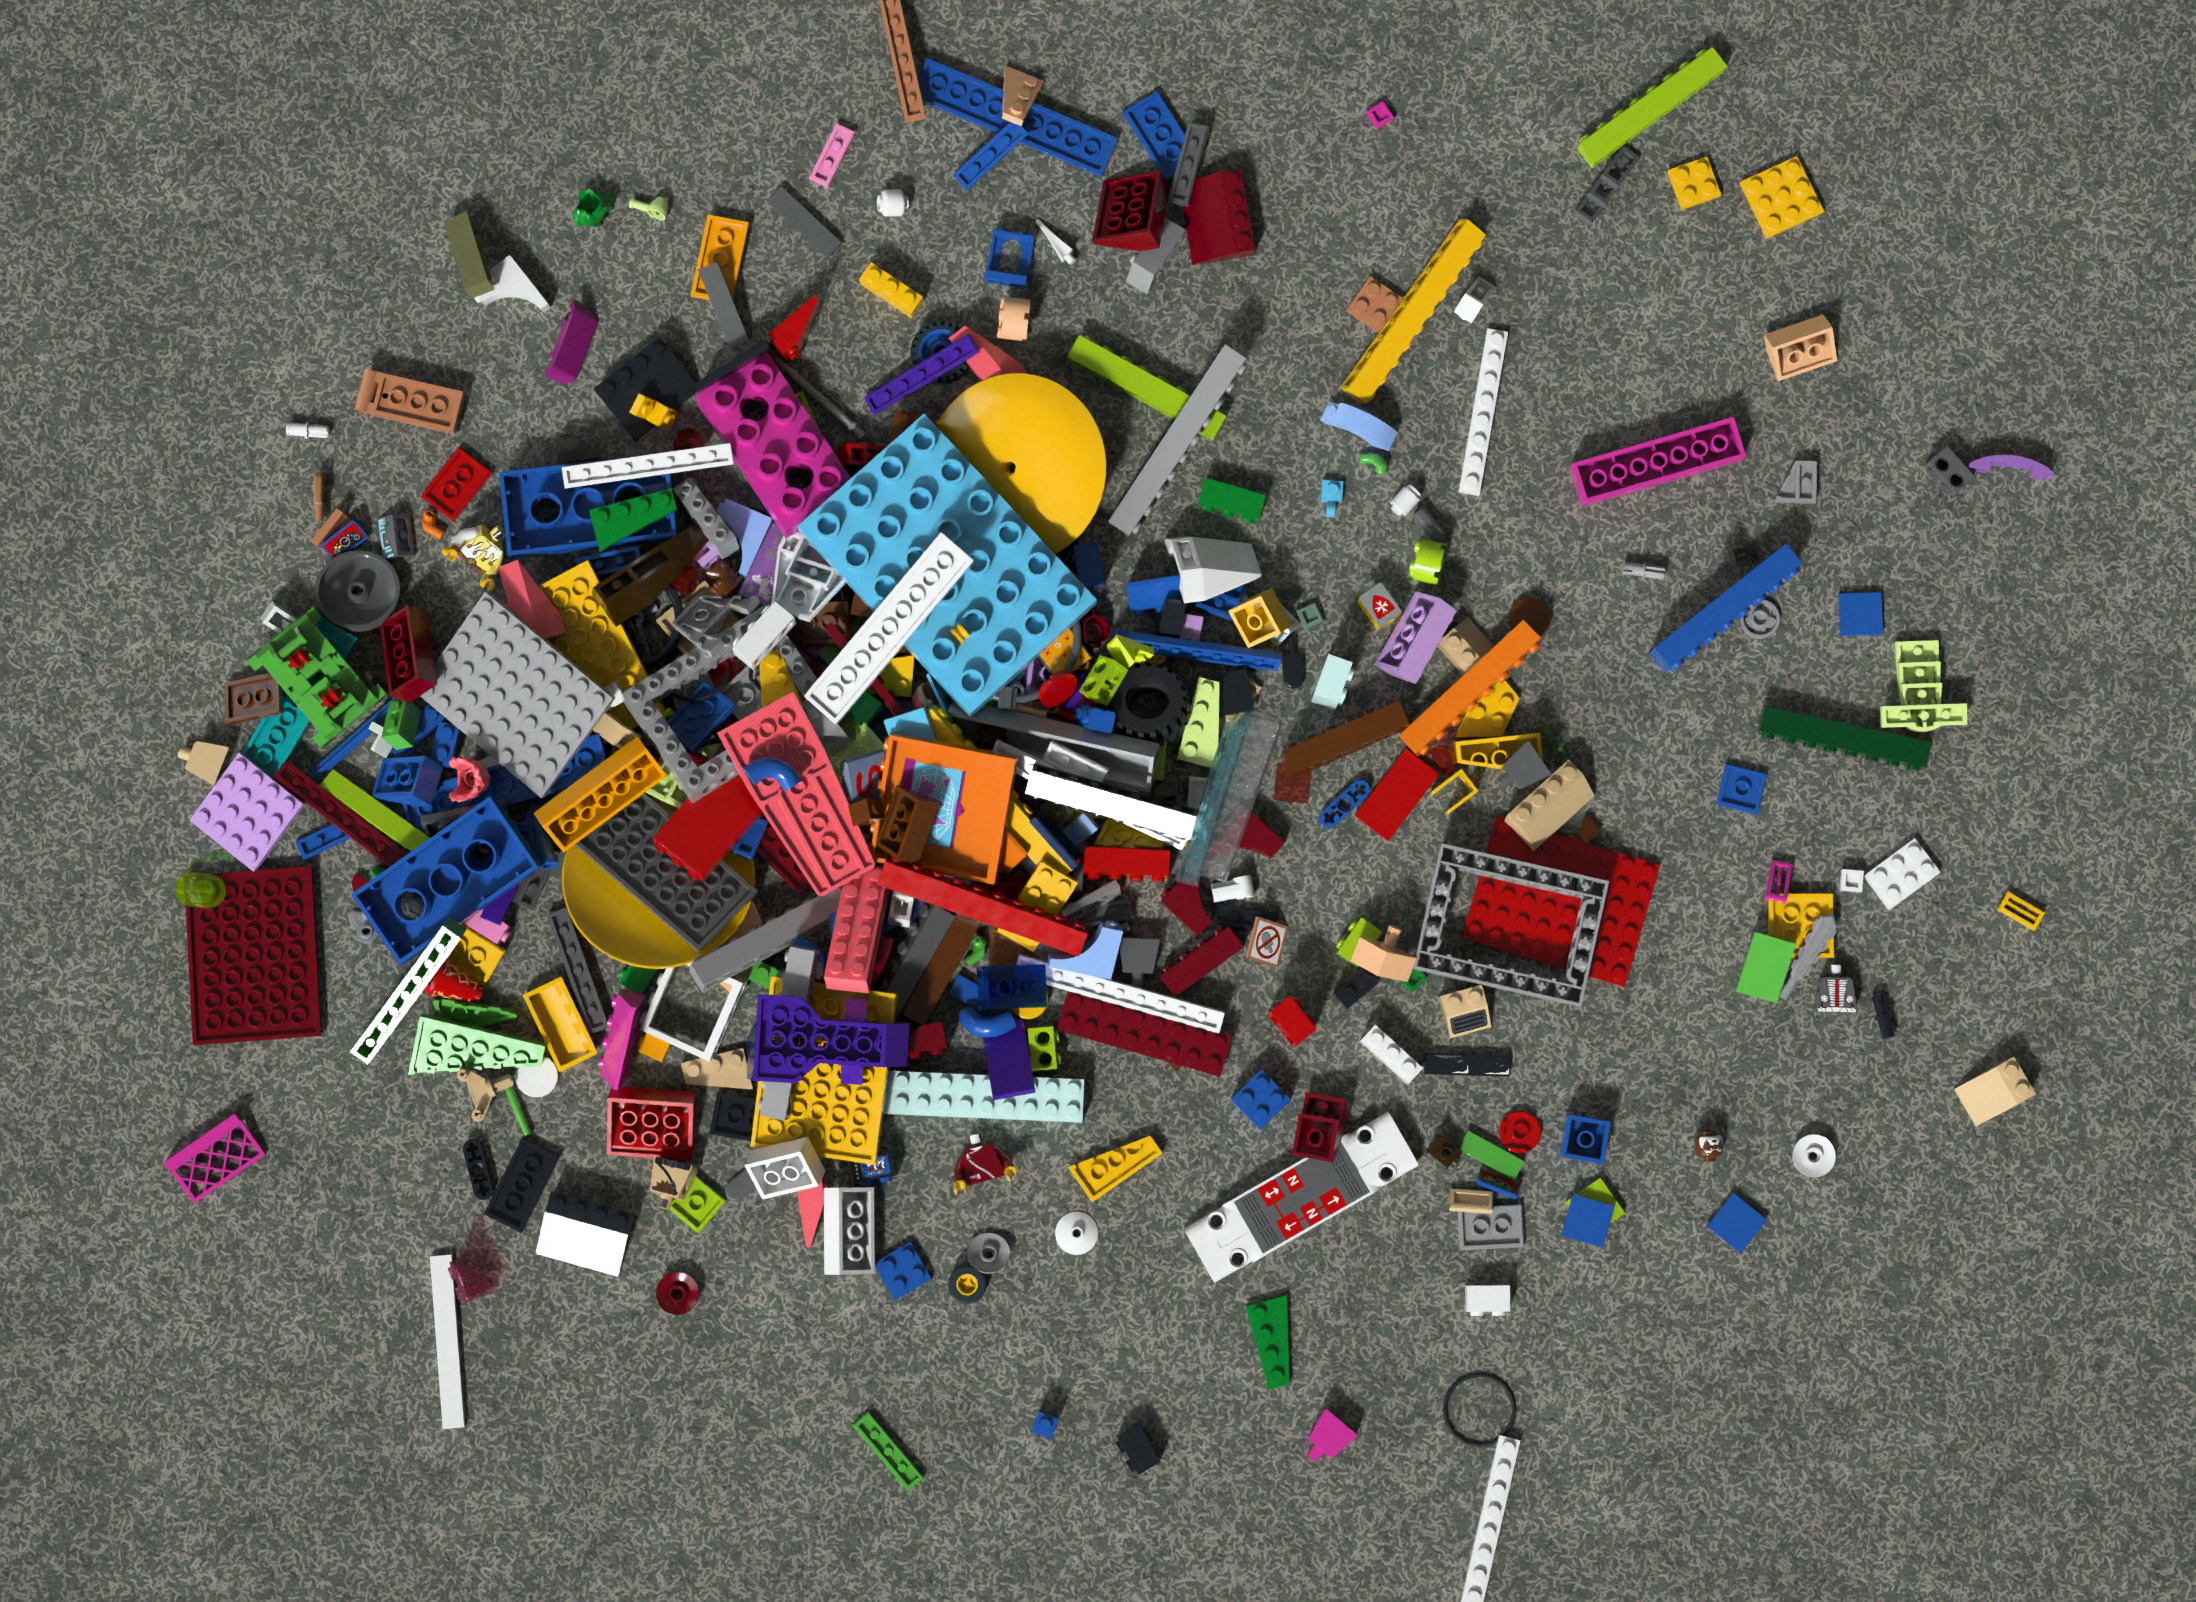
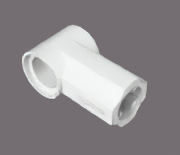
(1236, 888)

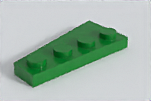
(624, 518)

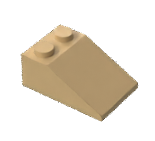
(1994, 1091)

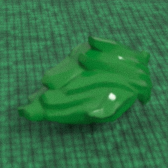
(593, 207)

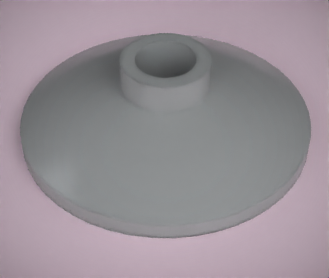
(991, 1244)

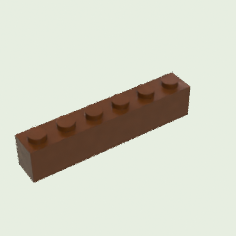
(941, 969)

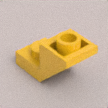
(654, 411)

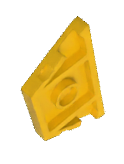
(1491, 714)

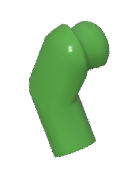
(1375, 459)
(979, 950)

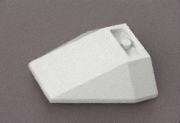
(1211, 566)

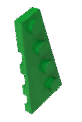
(1270, 1333)

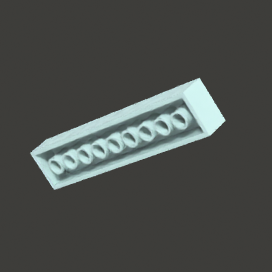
(972, 1098)

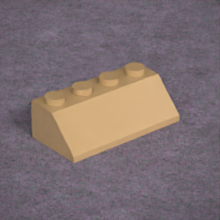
(1550, 805)

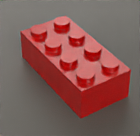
(1126, 863)

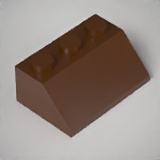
(907, 824)

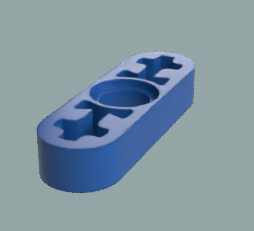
(1359, 797)

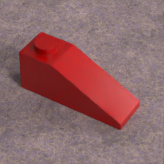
(857, 455)

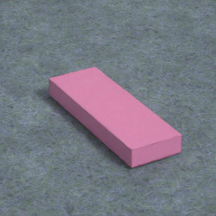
(832, 155)

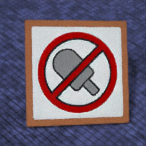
(1266, 942)

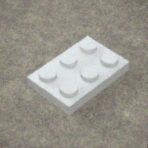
(1901, 874)

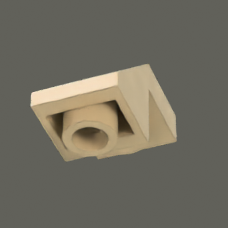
(614, 732)

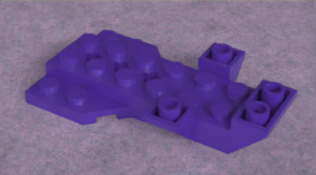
(849, 1041)

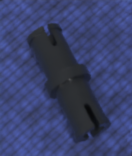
(1883, 1016)

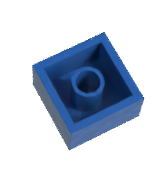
(1260, 1099)
(1584, 1139)

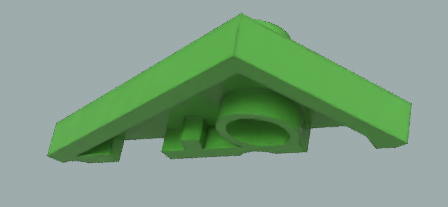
(471, 1013)

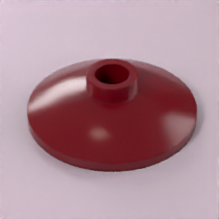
(667, 1299)

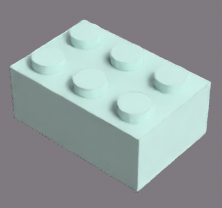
(1330, 687)

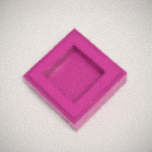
(1380, 115)

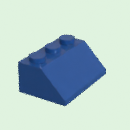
(1151, 593)

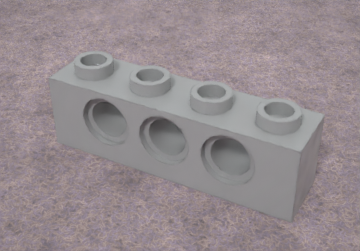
(706, 517)

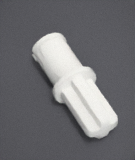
(307, 430)

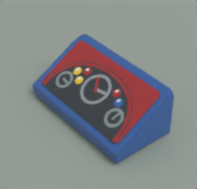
(345, 539)
(1497, 1184)

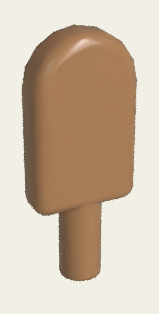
(319, 496)

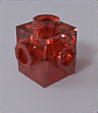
(686, 581)

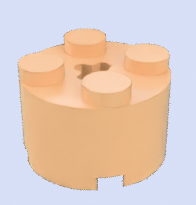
(1014, 318)

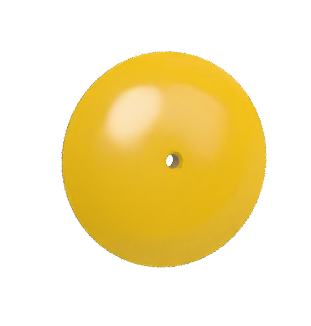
(1048, 440)
(622, 924)

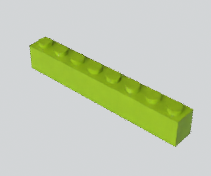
(1651, 107)
(1136, 381)

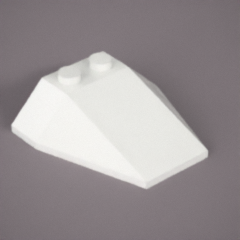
(803, 578)

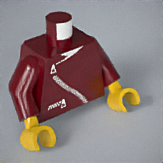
(981, 1164)

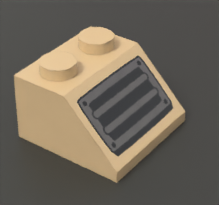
(1465, 1011)

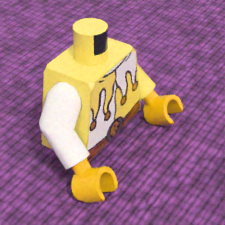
(480, 550)

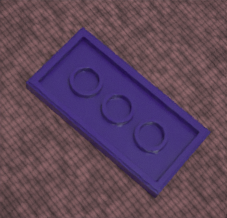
(1009, 1063)

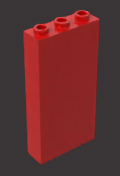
(708, 829)

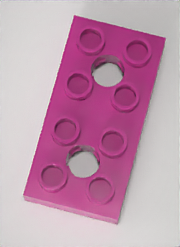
(775, 444)

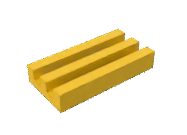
(2005, 902)

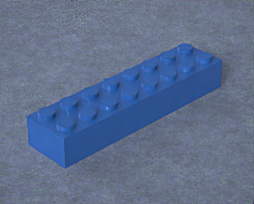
(1722, 611)

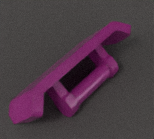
(572, 344)

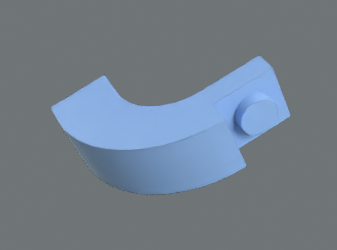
(1360, 423)

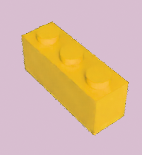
(891, 290)

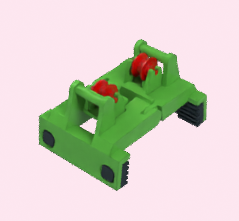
(323, 699)

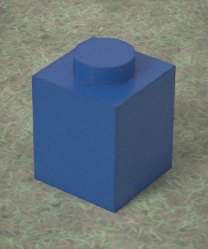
(1045, 1424)

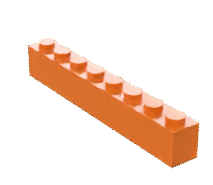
(1470, 688)

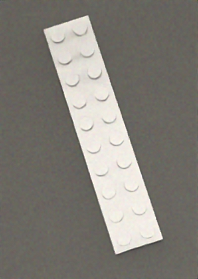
(889, 628)

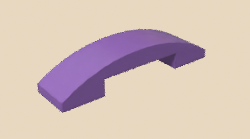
(2036, 469)

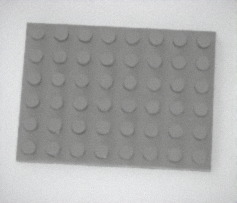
(516, 694)

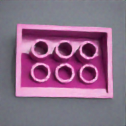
(622, 1037)

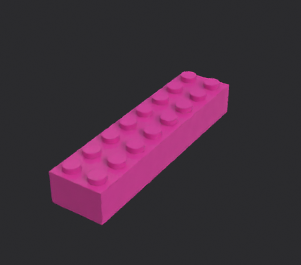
(1657, 462)

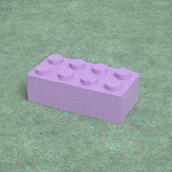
(1415, 637)

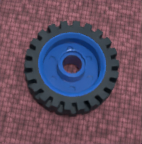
(929, 340)

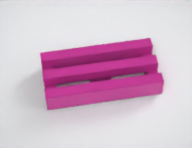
(1776, 897)

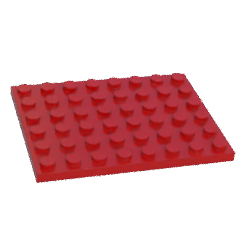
(1543, 922)

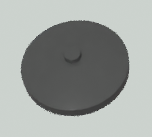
(357, 591)

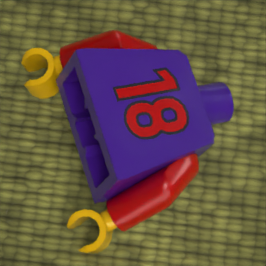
(1069, 706)

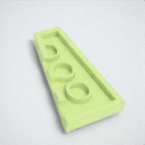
(1202, 732)

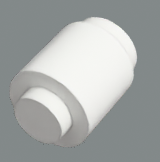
(1405, 500)

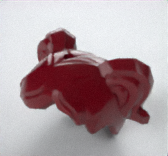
(1098, 625)

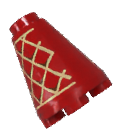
(454, 984)

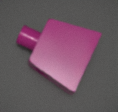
(1329, 1436)

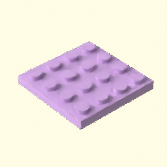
(247, 812)

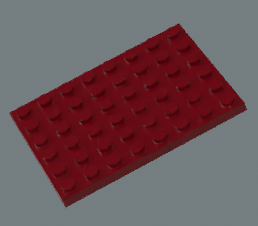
(255, 959)

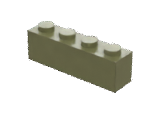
(469, 255)

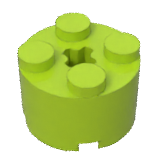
(1428, 562)

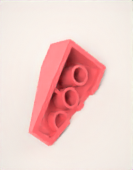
(990, 360)
(530, 601)

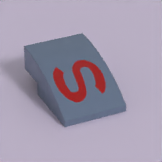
(862, 776)

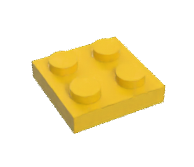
(1694, 183)

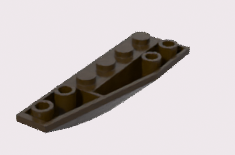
(647, 576)

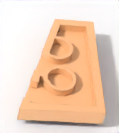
(1019, 95)

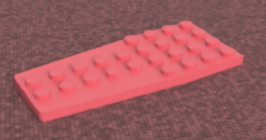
(814, 813)

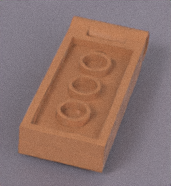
(410, 401)

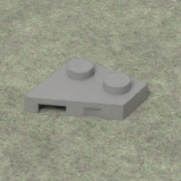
(1799, 484)

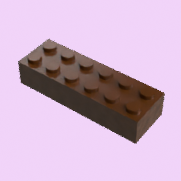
(1345, 739)

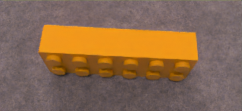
(600, 794)

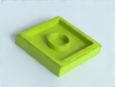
(1599, 1192)
(698, 1206)

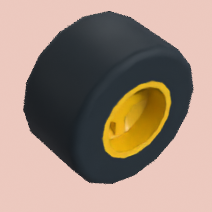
(964, 1290)

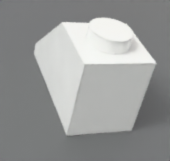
(1474, 299)
(277, 617)

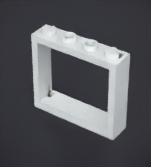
(720, 1028)

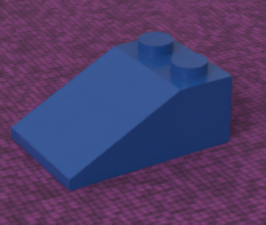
(407, 780)

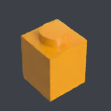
(653, 1047)

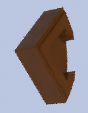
(1588, 829)

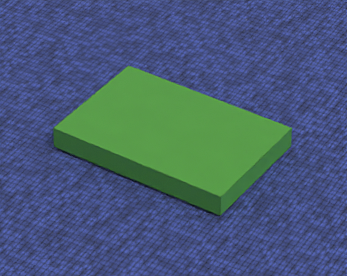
(1765, 966)

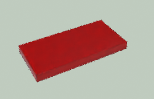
(1396, 795)

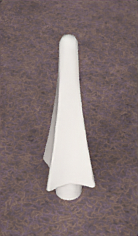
(1062, 249)

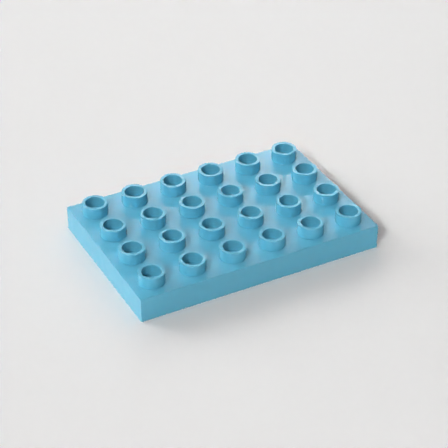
(1008, 600)

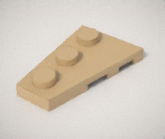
(725, 1070)

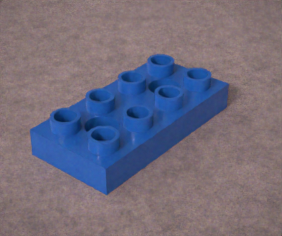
(573, 527)
(447, 879)

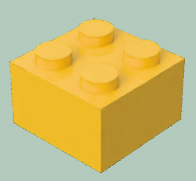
(1260, 617)

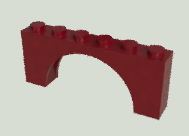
(1184, 899)

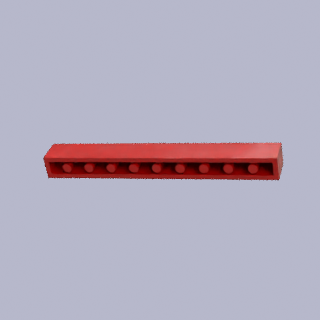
(983, 905)

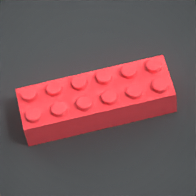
(856, 934)

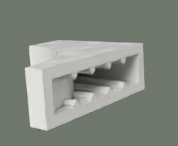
(512, 282)

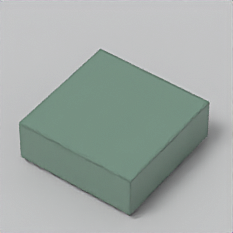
(1309, 615)

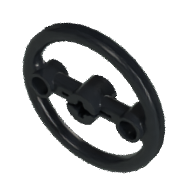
(640, 636)

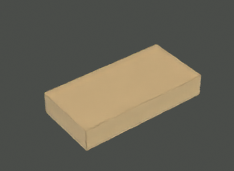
(1471, 1201)

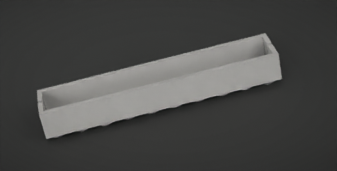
(1129, 759)

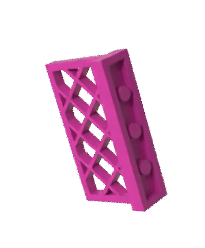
(203, 1142)

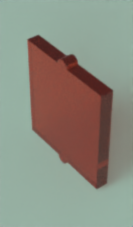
(1291, 790)

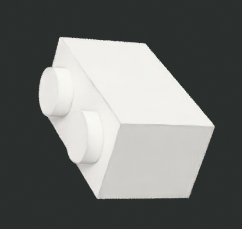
(1487, 1299)

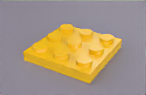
(1781, 197)
(1796, 917)

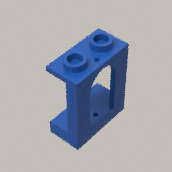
(999, 237)

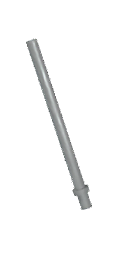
(852, 426)

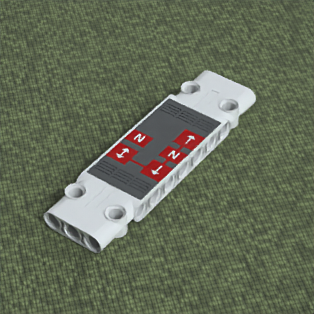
(1300, 1198)

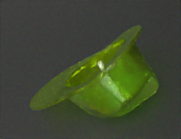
(200, 890)

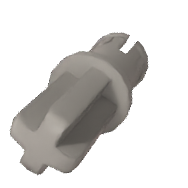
(1644, 570)

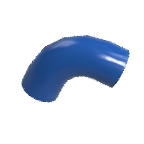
(772, 768)
(986, 1026)

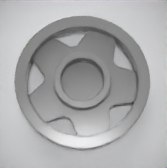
(1760, 619)

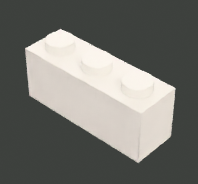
(763, 635)
(1391, 1054)

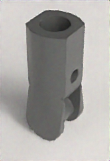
(1429, 525)

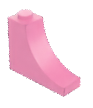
(489, 930)

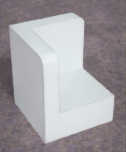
(380, 745)

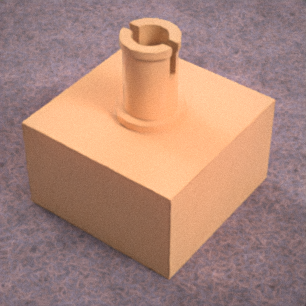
(1384, 957)

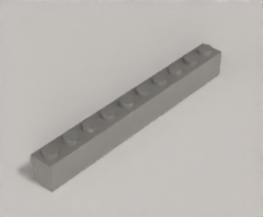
(1177, 440)

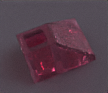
(470, 1281)

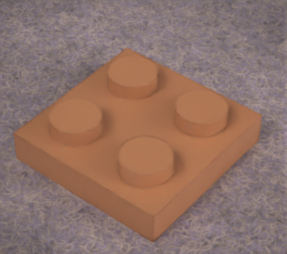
(1374, 304)

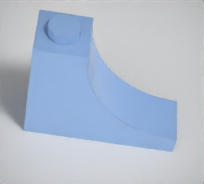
(748, 527)
(1096, 956)

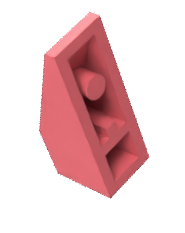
(811, 1208)

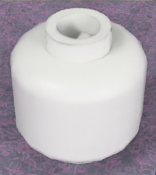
(892, 202)

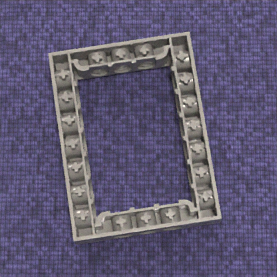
(642, 698)
(1589, 889)

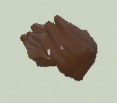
(723, 577)

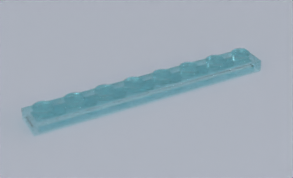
(1211, 803)

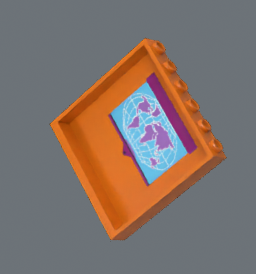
(972, 797)

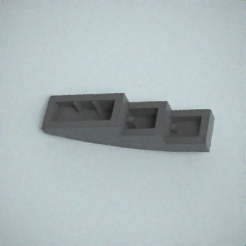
(1606, 185)

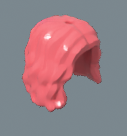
(467, 787)

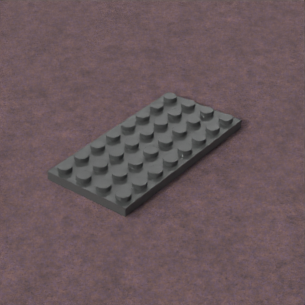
(687, 906)

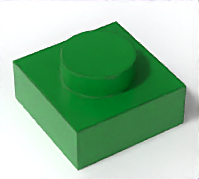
(1415, 980)

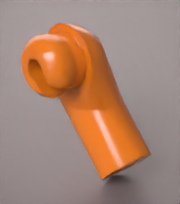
(429, 525)

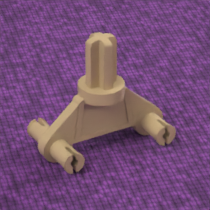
(483, 1090)

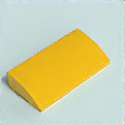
(560, 1024)

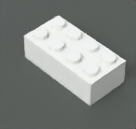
(849, 1231)

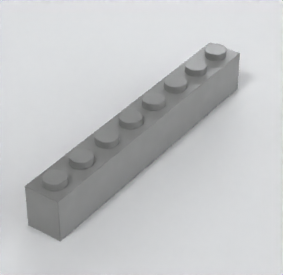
(764, 940)
(797, 981)

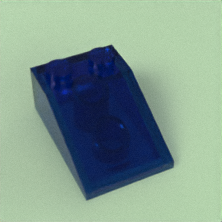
(1011, 987)

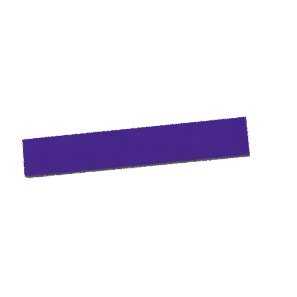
(922, 374)

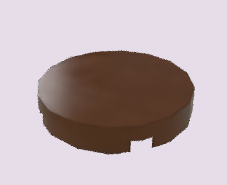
(1533, 612)

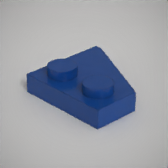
(1224, 602)

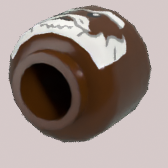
(1708, 1145)

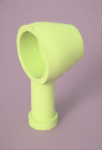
(657, 205)

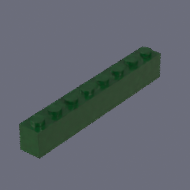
(1843, 737)

